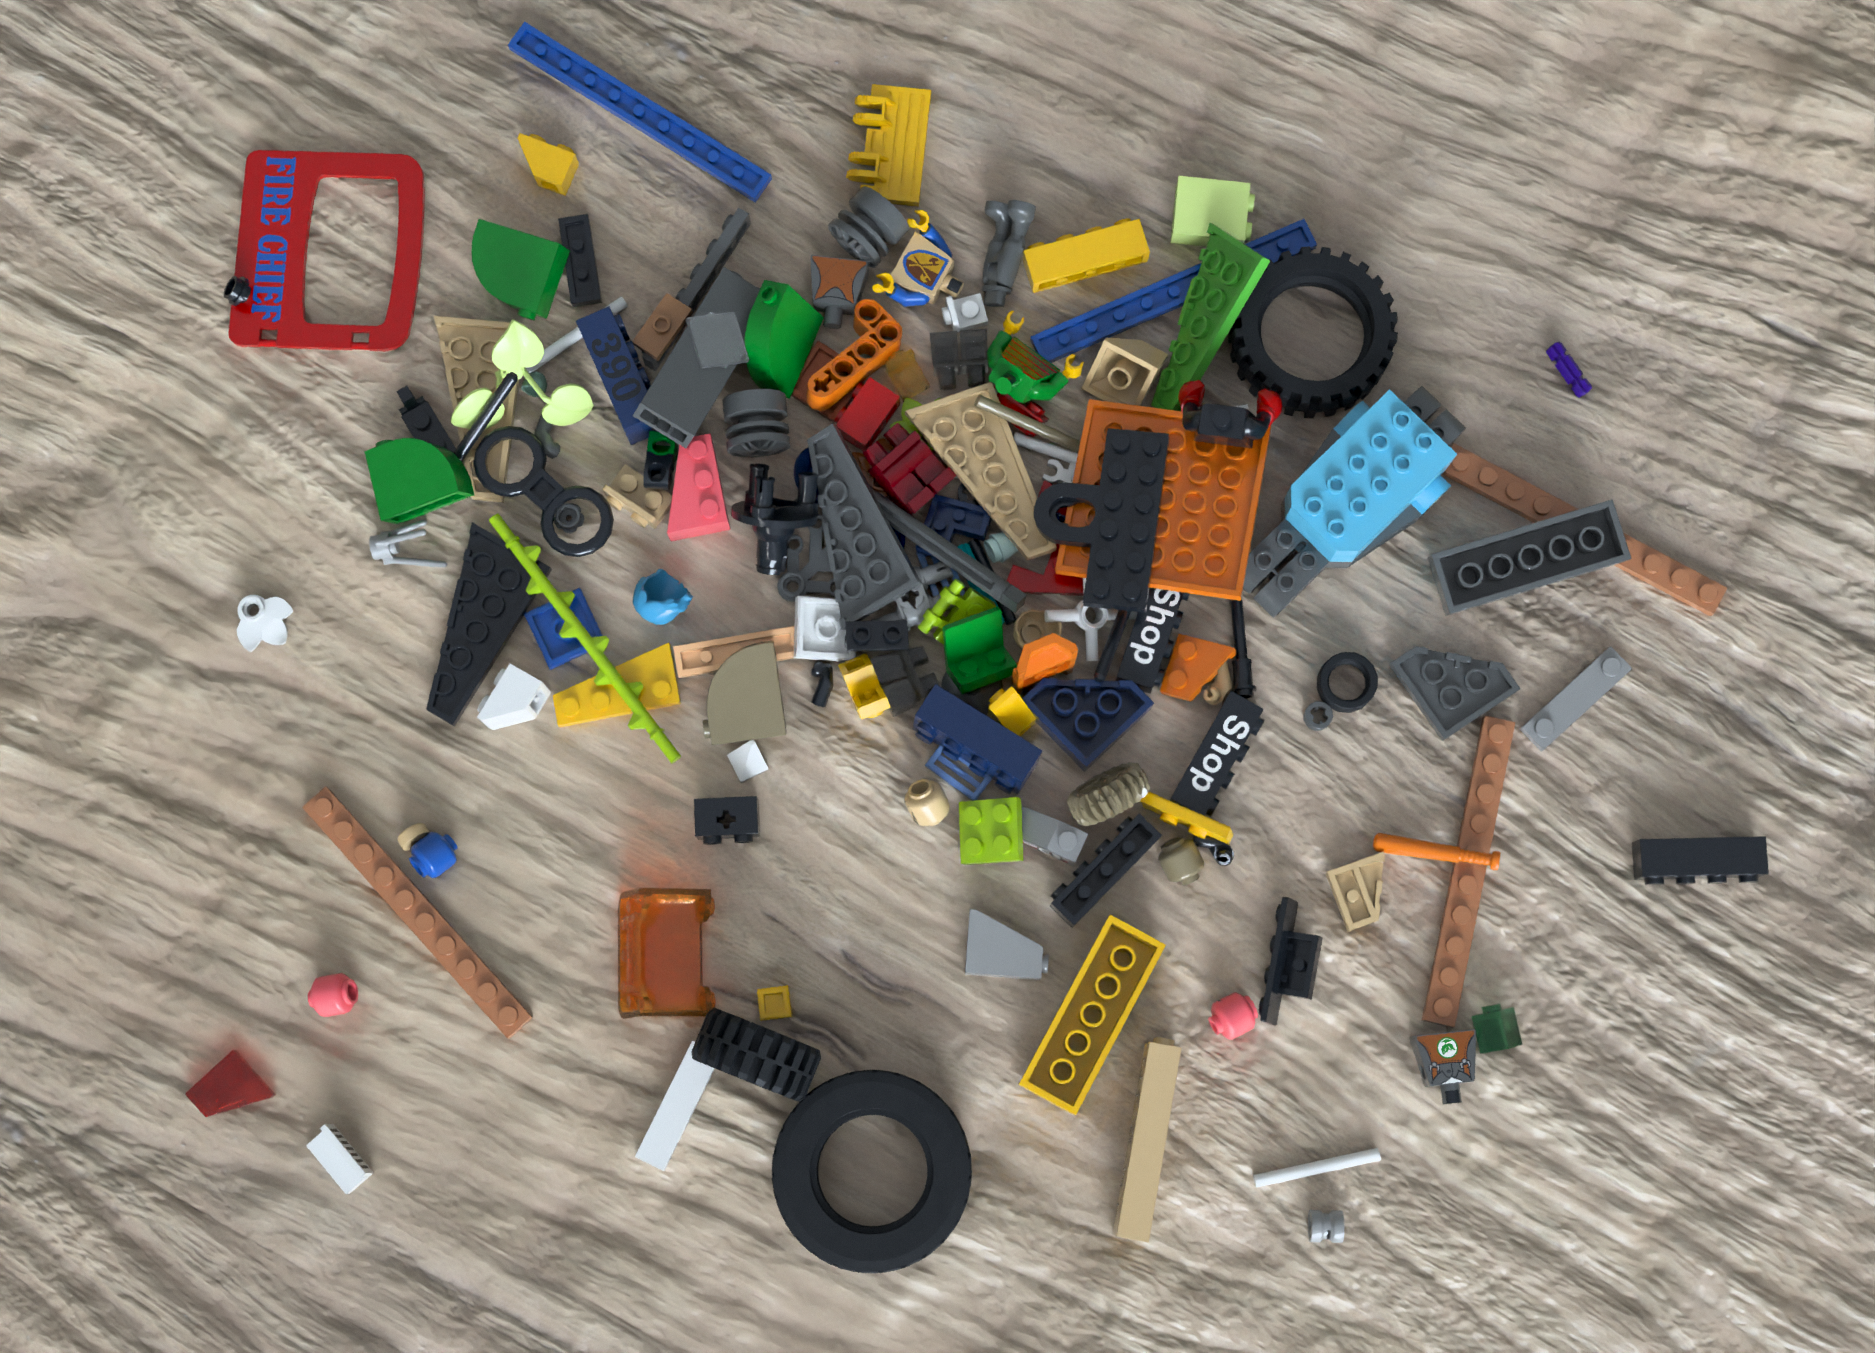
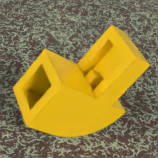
(864, 687)

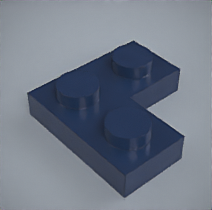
(954, 517)

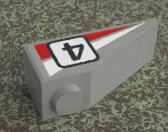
(1052, 836)

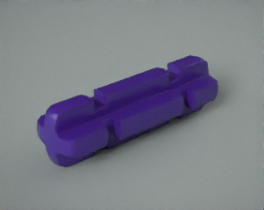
(1569, 369)

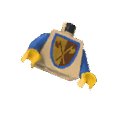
(922, 268)

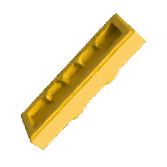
(1198, 824)

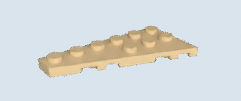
(469, 366)
(986, 462)

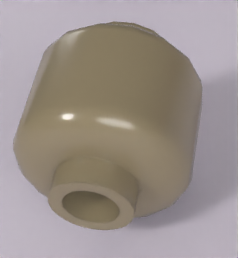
(1181, 860)

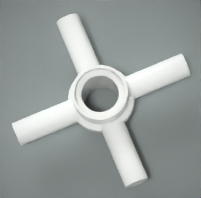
(1078, 616)

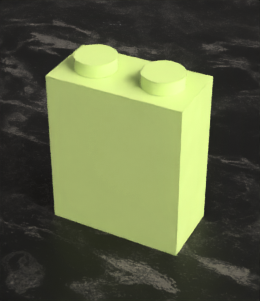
(1210, 201)

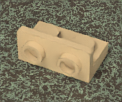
(644, 504)

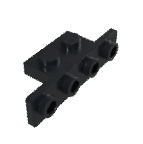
(1291, 965)

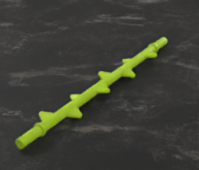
(594, 645)

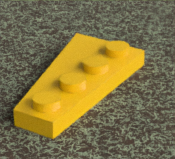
(591, 702)

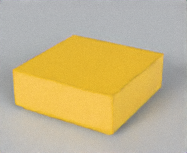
(774, 1003)

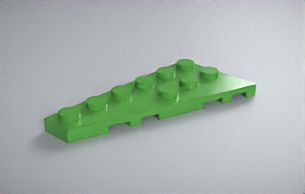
(1209, 310)

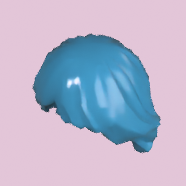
(660, 597)

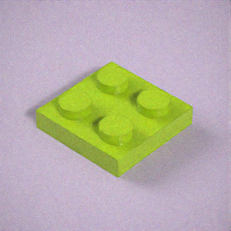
(991, 831)

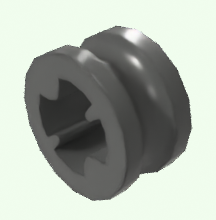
(1327, 714)

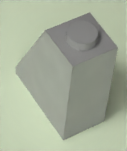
(1001, 951)

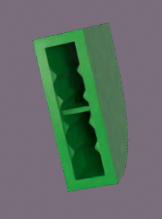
(518, 267)
(779, 336)
(415, 478)

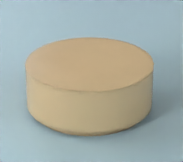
(412, 835)

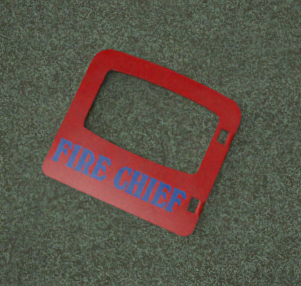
(274, 246)

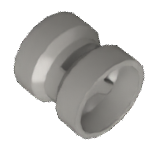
(1326, 1226)

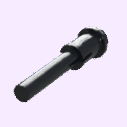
(1242, 664)

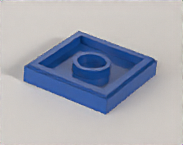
(547, 623)

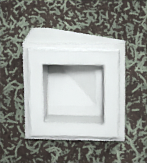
(747, 761)

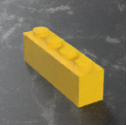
(1085, 255)

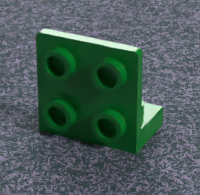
(977, 651)

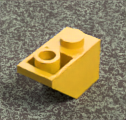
(550, 165)
(1011, 711)

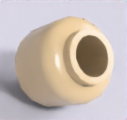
(926, 802)

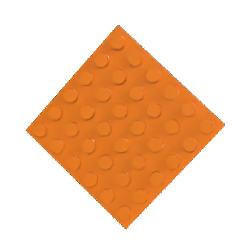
(1204, 506)

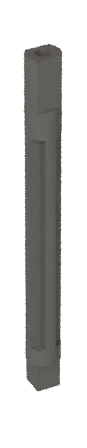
(951, 555)

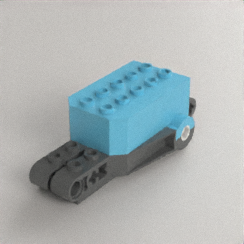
(1356, 493)

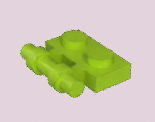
(965, 606)

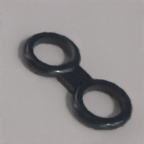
(543, 491)

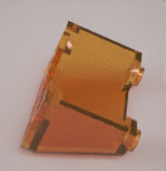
(662, 953)

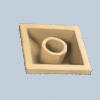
(1124, 371)

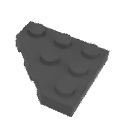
(1452, 686)

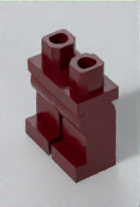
(908, 471)

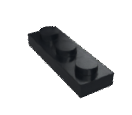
(581, 262)

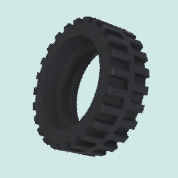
(1345, 280)

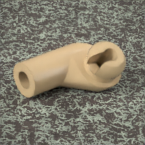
(1220, 687)

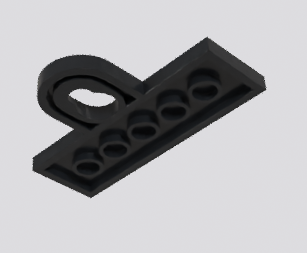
(1124, 519)

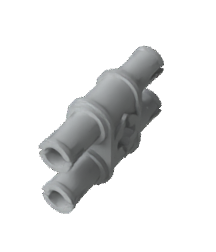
(905, 611)

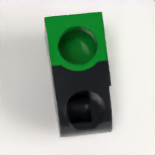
(659, 462)

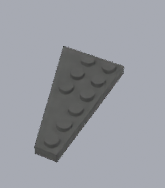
(860, 543)

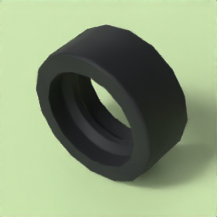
(1355, 660)

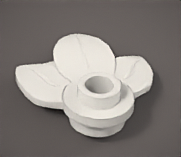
(266, 624)

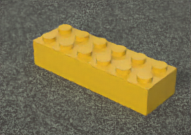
(1092, 1015)

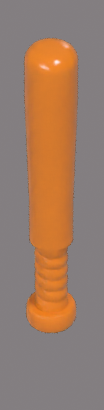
(1424, 849)

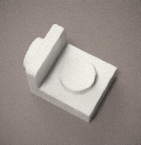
(964, 313)

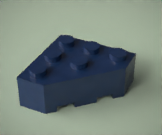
(1086, 714)

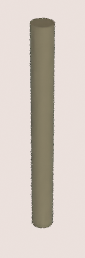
(1027, 423)

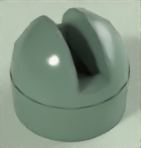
(540, 379)

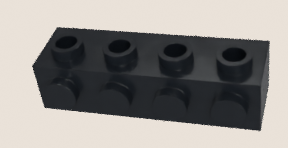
(1110, 865)

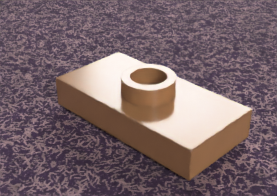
(662, 326)

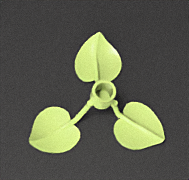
(513, 353)

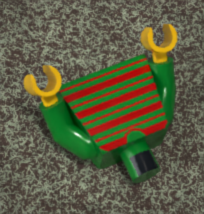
(1022, 371)

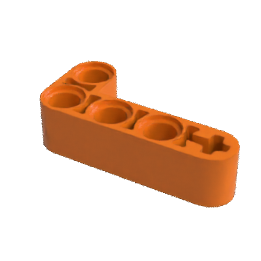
(849, 360)

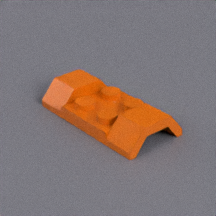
(1043, 660)

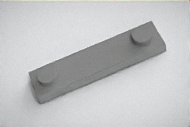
(1575, 698)

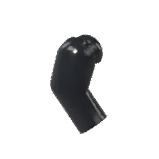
(825, 683)

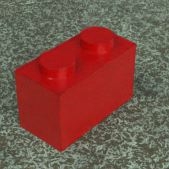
(867, 413)

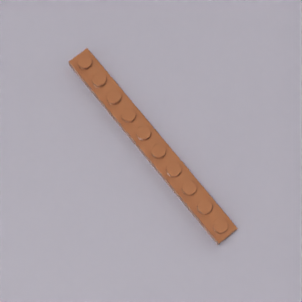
(1539, 505)
(1468, 878)
(417, 912)

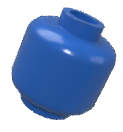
(433, 854)

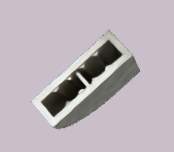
(746, 697)

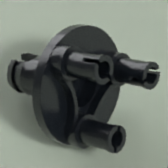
(775, 518)

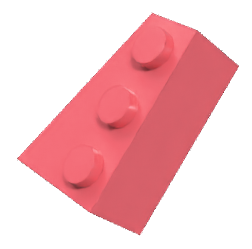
(697, 494)

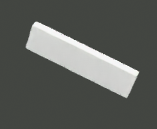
(674, 1111)

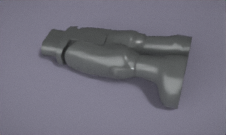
(1005, 249)

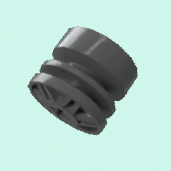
(869, 226)
(756, 423)

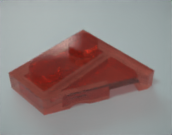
(228, 1087)

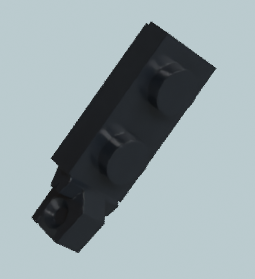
(422, 420)

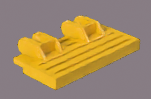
(897, 146)

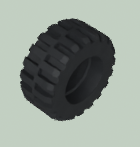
(756, 1054)

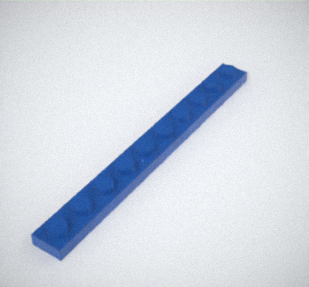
(640, 112)
(1152, 300)

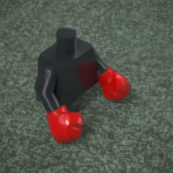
(1226, 423)

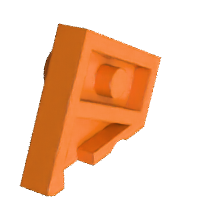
(1193, 665)

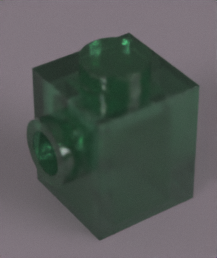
(1496, 1028)

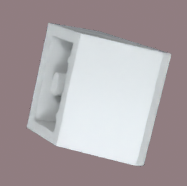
(514, 699)

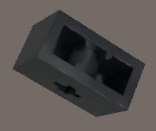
(711, 810)

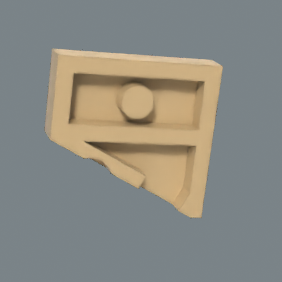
(1358, 890)

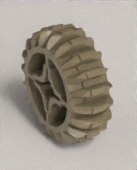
(1108, 794)

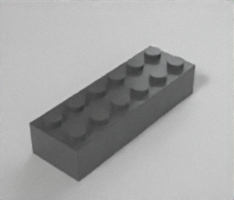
(1529, 557)

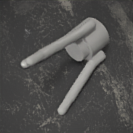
(387, 545)

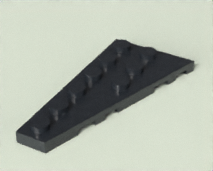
(482, 618)

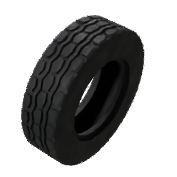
(797, 1172)

